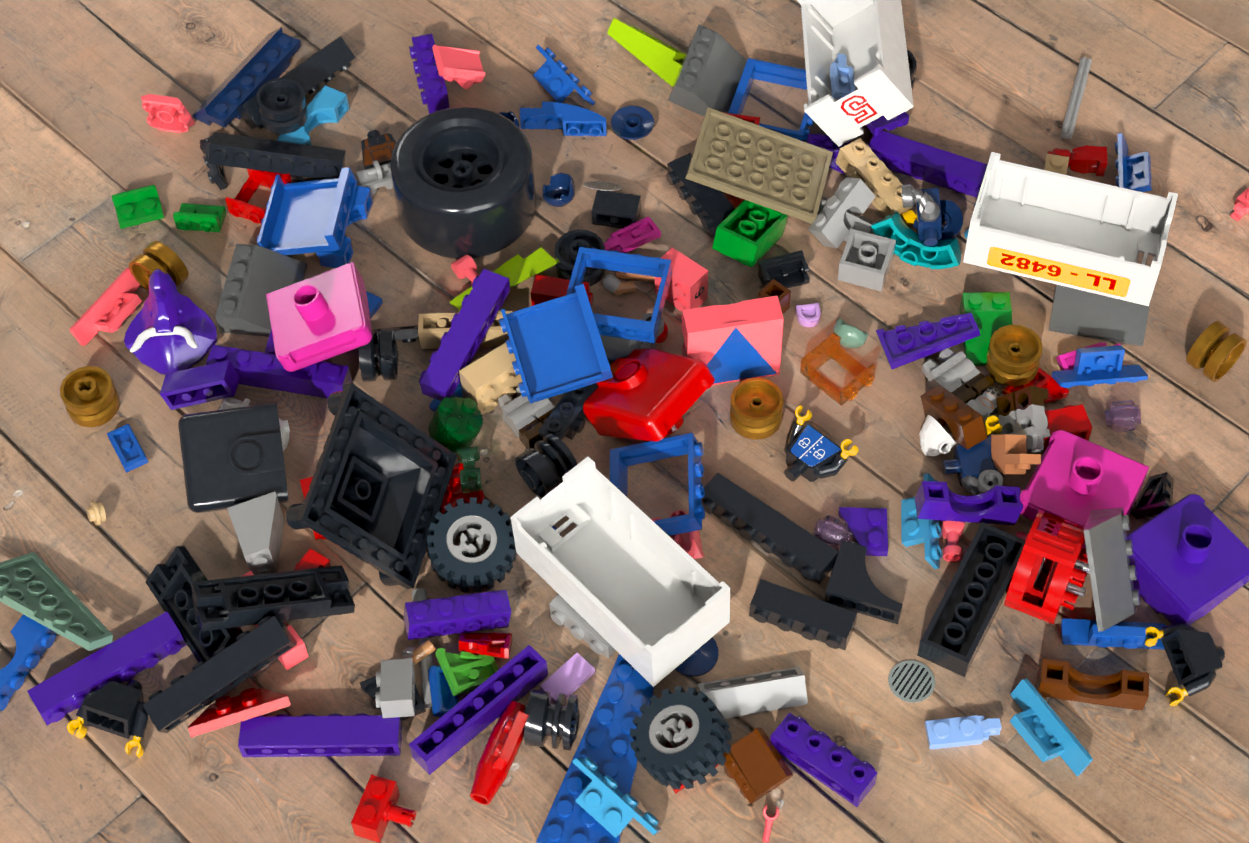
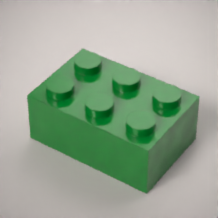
(749, 232)

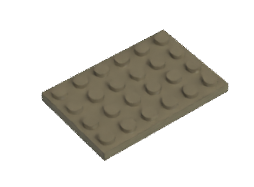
(759, 165)

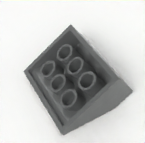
(708, 74)
(250, 277)
(1097, 316)
(1110, 566)

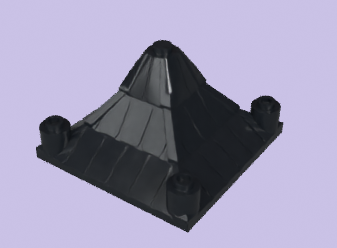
(376, 487)

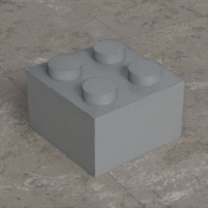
(866, 260)

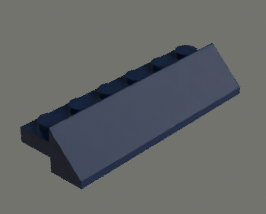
(263, 64)

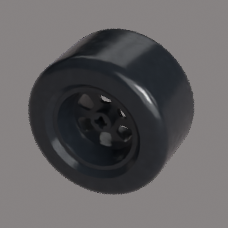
(436, 177)

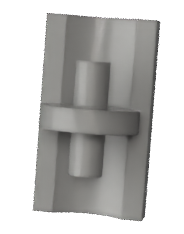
(376, 177)

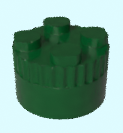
(456, 423)

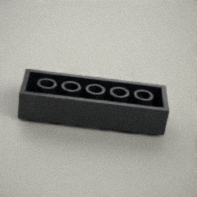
(971, 600)

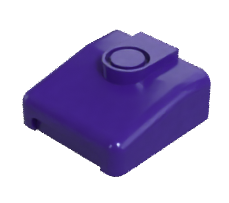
(1187, 561)

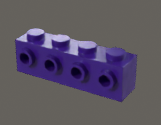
(433, 85)
(457, 614)
(824, 759)

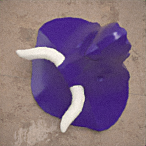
(169, 329)

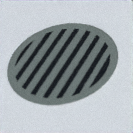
(601, 185)
(911, 681)

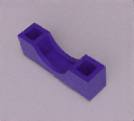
(995, 506)

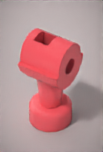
(465, 268)
(952, 532)

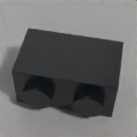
(615, 209)

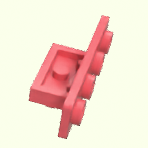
(109, 309)

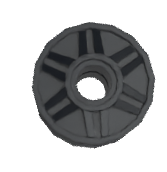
(545, 465)
(551, 720)

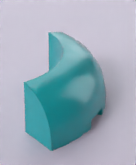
(913, 251)

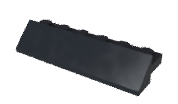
(173, 591)
(280, 594)

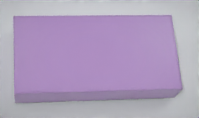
(568, 677)

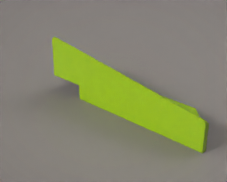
(651, 51)
(517, 271)

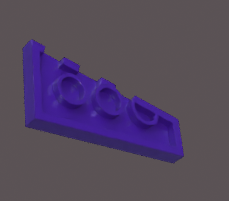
(927, 338)

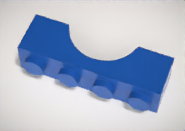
(360, 210)
(31, 643)

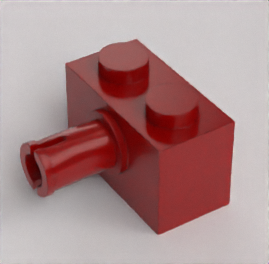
(378, 808)

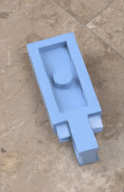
(841, 77)
(960, 731)

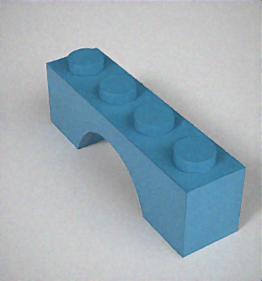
(326, 107)

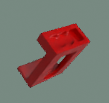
(239, 205)

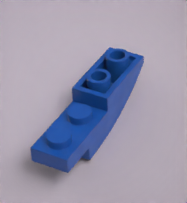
(570, 118)

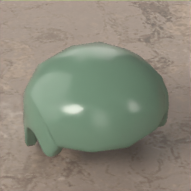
(850, 336)

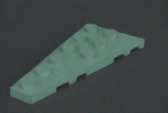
(40, 595)

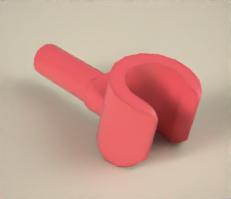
(768, 823)

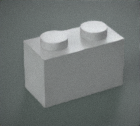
(396, 688)

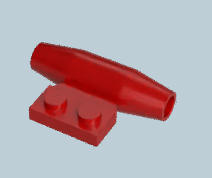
(499, 753)

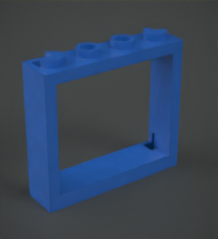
(774, 74)
(628, 263)
(666, 448)

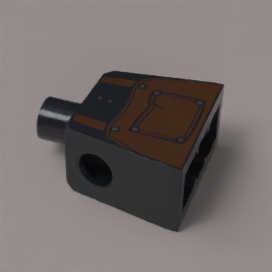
(377, 148)

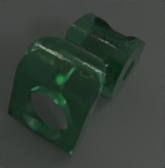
(470, 475)

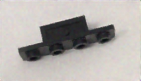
(568, 415)

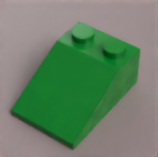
(990, 313)

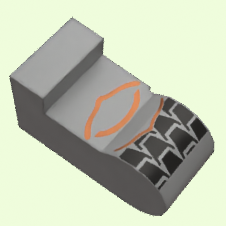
(986, 403)

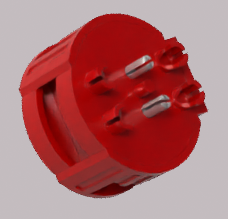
(1049, 568)

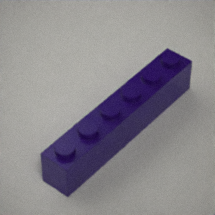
(929, 163)
(465, 335)
(266, 372)
(114, 662)
(478, 709)
(320, 736)

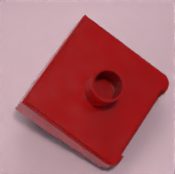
(647, 395)

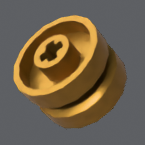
(154, 257)
(1216, 351)
(1014, 355)
(89, 396)
(756, 408)

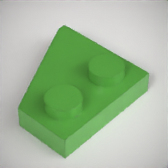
(465, 670)

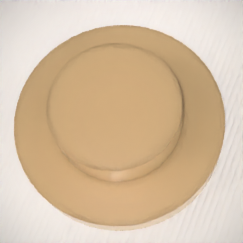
(96, 513)

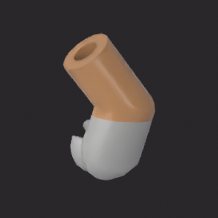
(617, 287)
(420, 652)

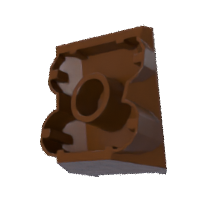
(756, 765)

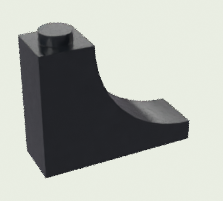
(853, 589)

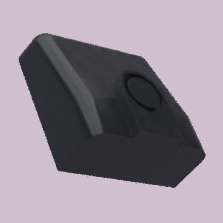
(232, 457)

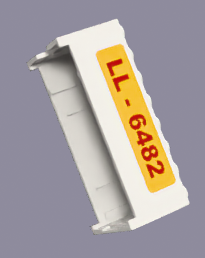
(1069, 231)

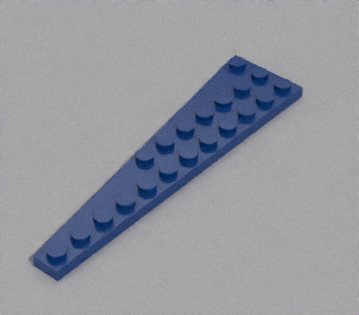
(609, 746)

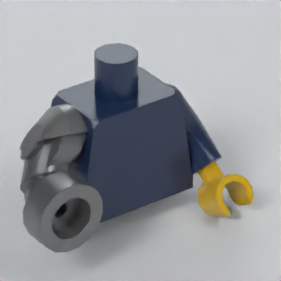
(927, 212)
(975, 465)

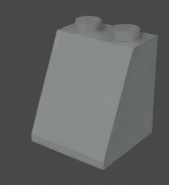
(259, 532)

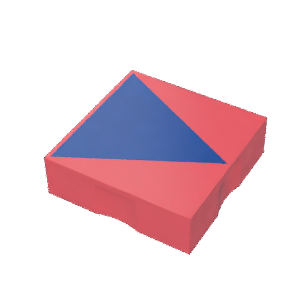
(735, 338)

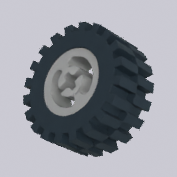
(481, 525)
(694, 749)

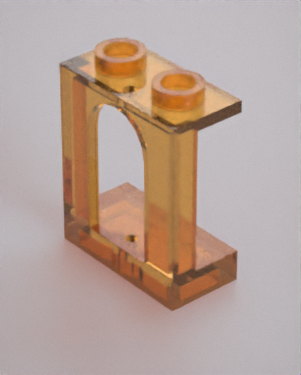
(830, 349)

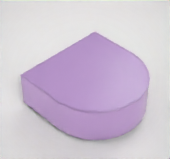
(808, 314)

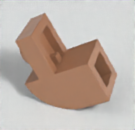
(1010, 454)

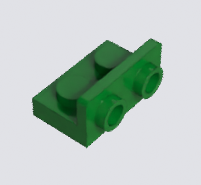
(137, 206)
(200, 217)

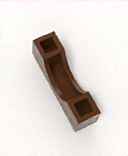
(1121, 690)

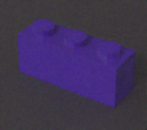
(200, 385)

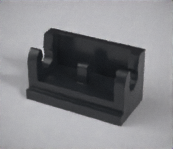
(786, 269)

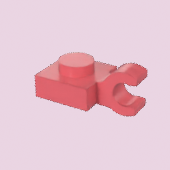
(1241, 205)

